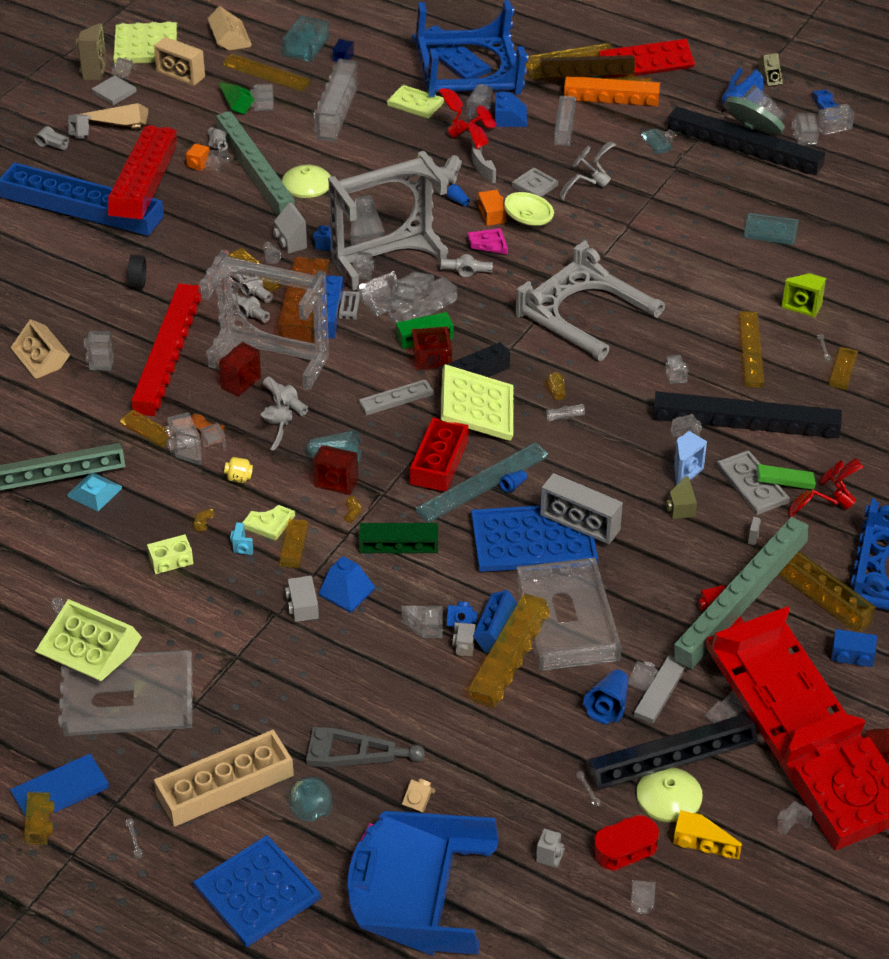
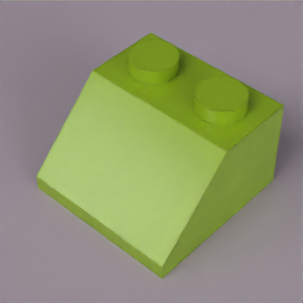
(804, 294)

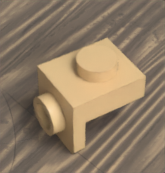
(418, 794)

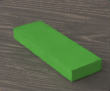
(785, 476)

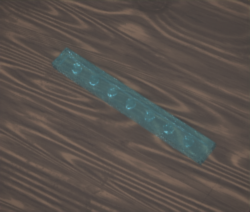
(480, 483)

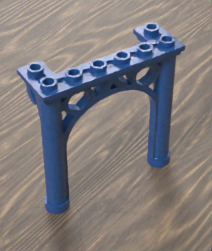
(874, 585)

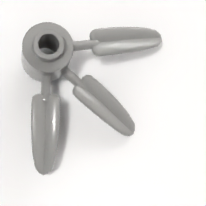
(277, 415)

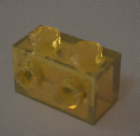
(37, 818)

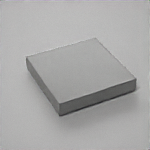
(113, 90)
(535, 182)

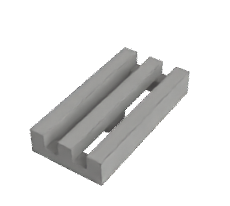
(348, 313)

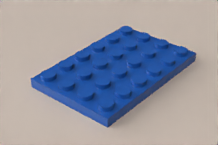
(524, 538)

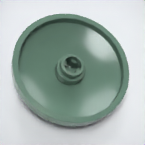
(754, 116)

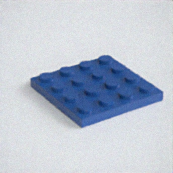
(257, 890)

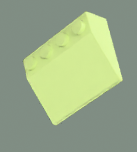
(88, 641)

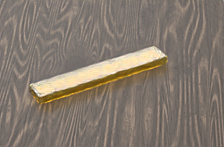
(267, 72)
(751, 349)

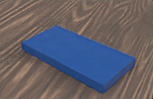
(65, 784)

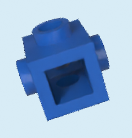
(461, 607)

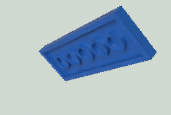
(459, 59)

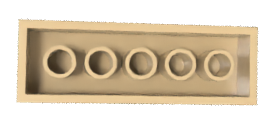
(223, 777)

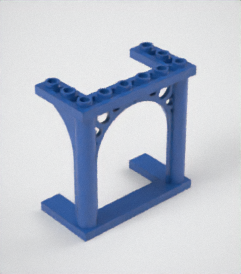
(493, 33)

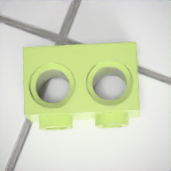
(170, 554)

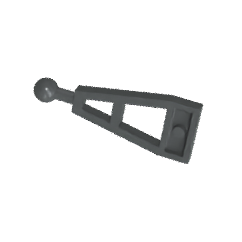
(322, 742)

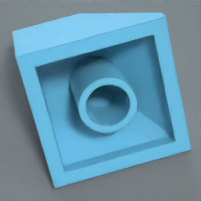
(94, 491)

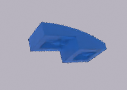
(824, 99)

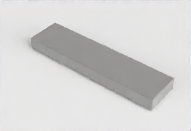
(395, 397)
(660, 690)

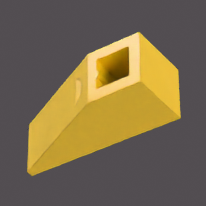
(701, 834)

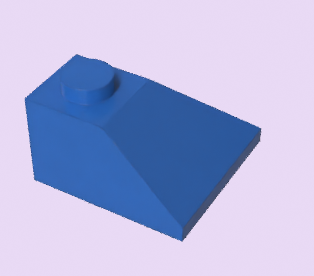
(346, 585)

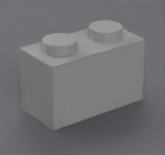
(302, 598)

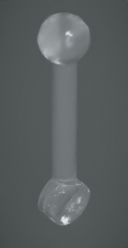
(827, 357)
(596, 801)
(137, 852)

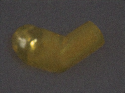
(354, 509)
(201, 517)

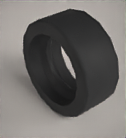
(137, 271)

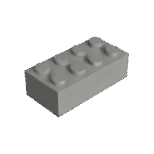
(581, 508)

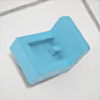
(241, 544)

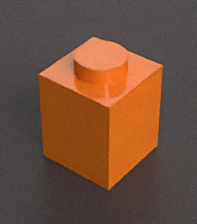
(197, 157)

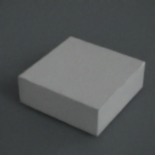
(754, 531)

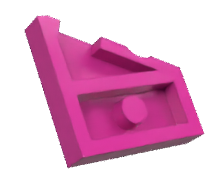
(488, 240)

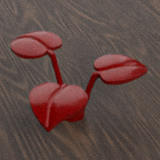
(459, 126)
(841, 495)

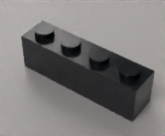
(483, 362)

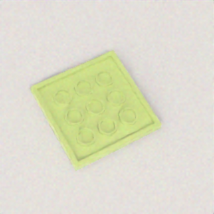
(138, 40)
(477, 401)

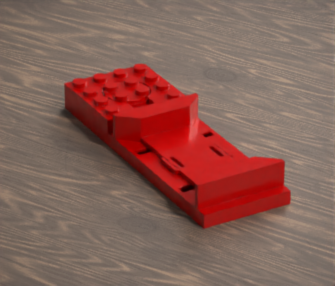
(821, 752)

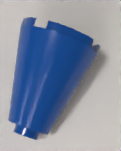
(608, 698)

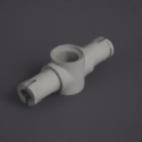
(217, 138)
(466, 265)
(256, 288)
(251, 307)
(288, 397)

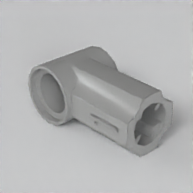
(48, 137)
(451, 169)

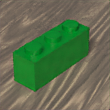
(404, 328)

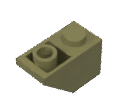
(770, 69)

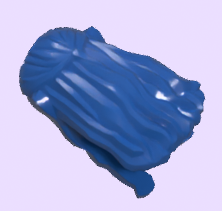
(739, 90)

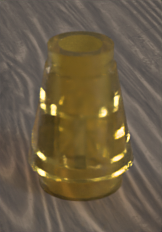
(557, 385)

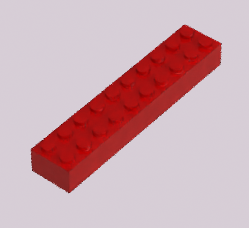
(142, 172)

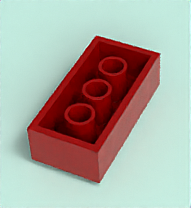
(439, 454)

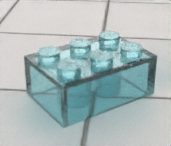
(306, 38)

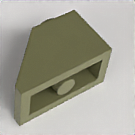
(682, 500)

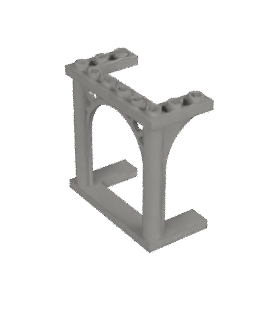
(416, 237)

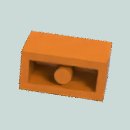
(492, 207)

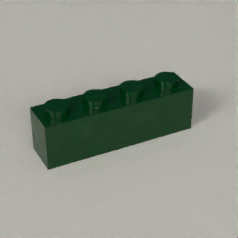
(398, 538)

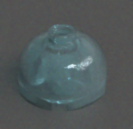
(310, 798)

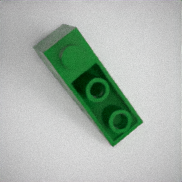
(237, 97)

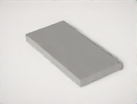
(742, 475)

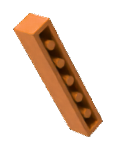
(612, 91)

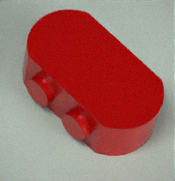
(626, 842)

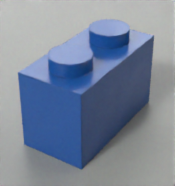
(854, 648)

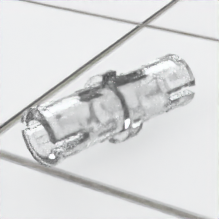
(565, 412)

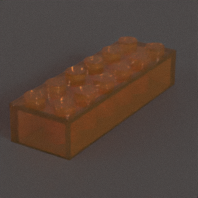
(289, 323)

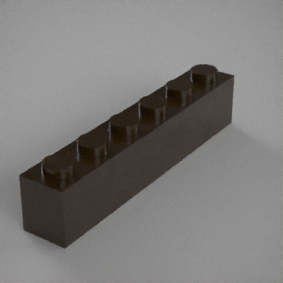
(587, 66)

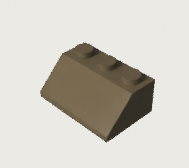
(92, 53)

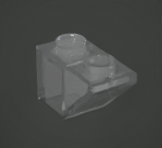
(424, 620)

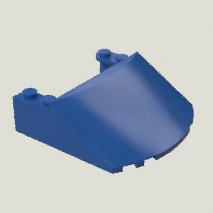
(404, 873)

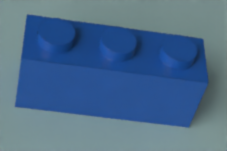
(494, 618)

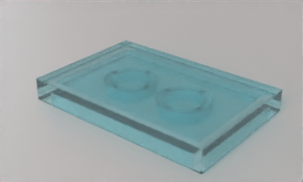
(771, 228)

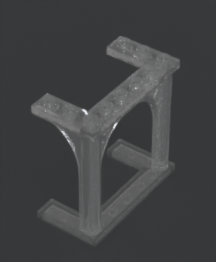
(231, 335)

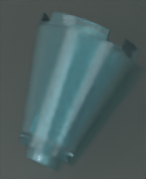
(344, 440)

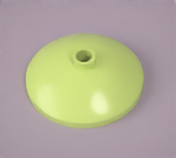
(306, 181)
(528, 208)
(666, 801)

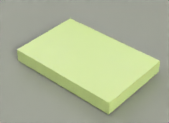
(415, 101)

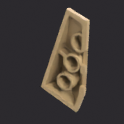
(127, 116)

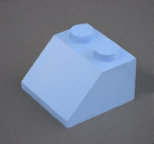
(689, 456)

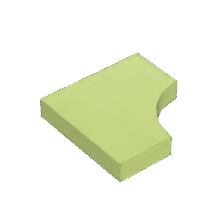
(269, 523)

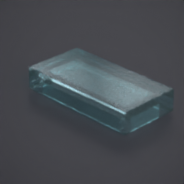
(656, 141)

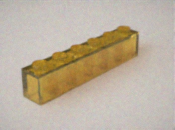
(829, 592)
(509, 650)

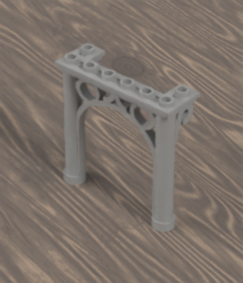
(584, 266)

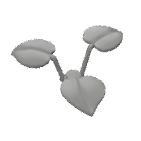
(599, 176)

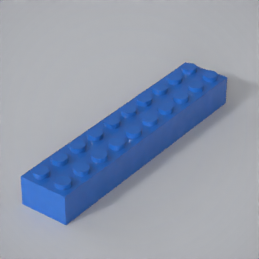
(72, 197)

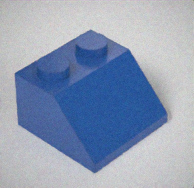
(509, 110)

